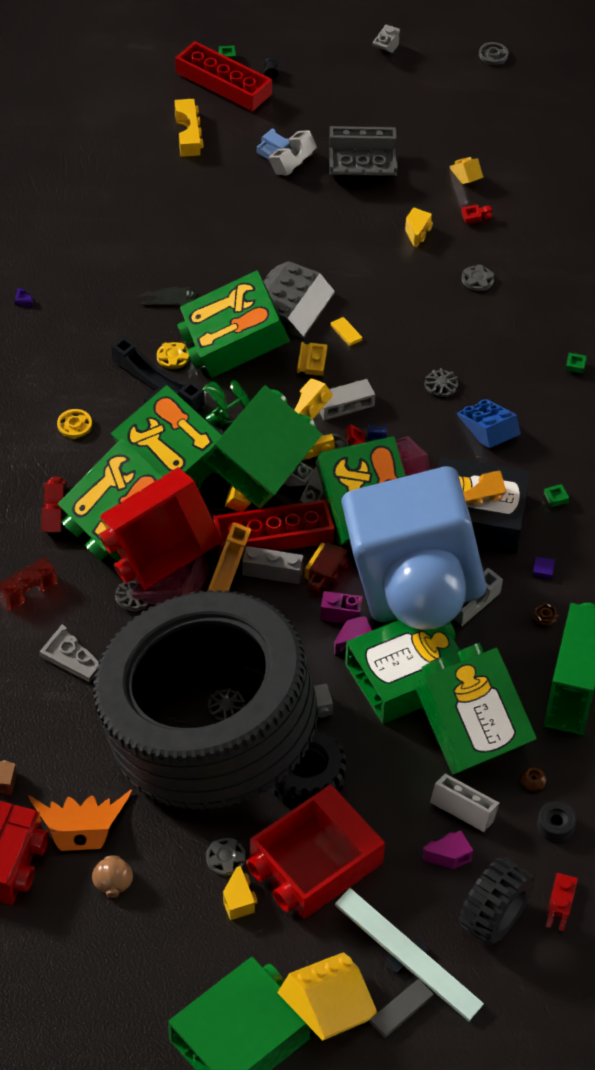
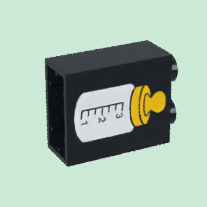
(494, 523)

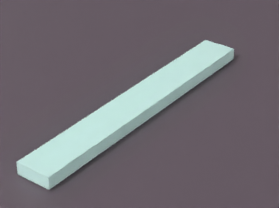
(409, 954)

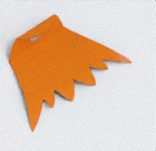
(74, 819)

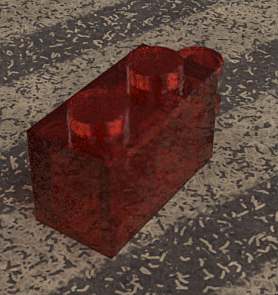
(327, 567)

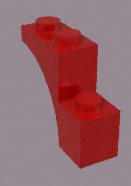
(51, 512)

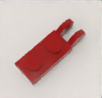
(561, 899)

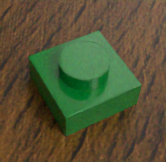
(228, 51)
(576, 363)
(556, 495)

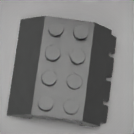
(362, 151)
(298, 295)

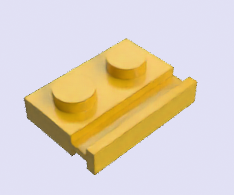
(312, 358)

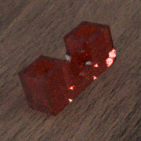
(38, 574)

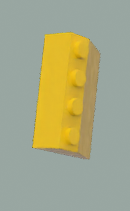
(329, 996)

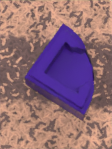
(23, 298)

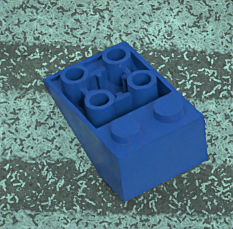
(490, 422)

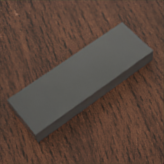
(401, 1008)

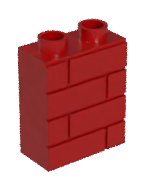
(159, 529)
(19, 840)
(315, 852)

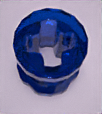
(377, 432)

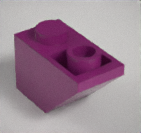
(339, 607)
(350, 630)
(449, 852)

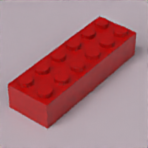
(223, 76)
(281, 526)

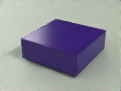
(543, 567)

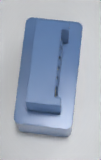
(271, 142)

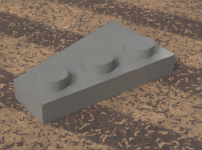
(69, 654)

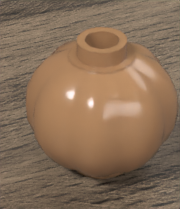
(112, 876)

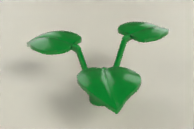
(220, 414)

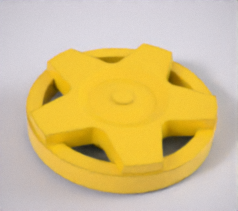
(173, 353)
(74, 424)

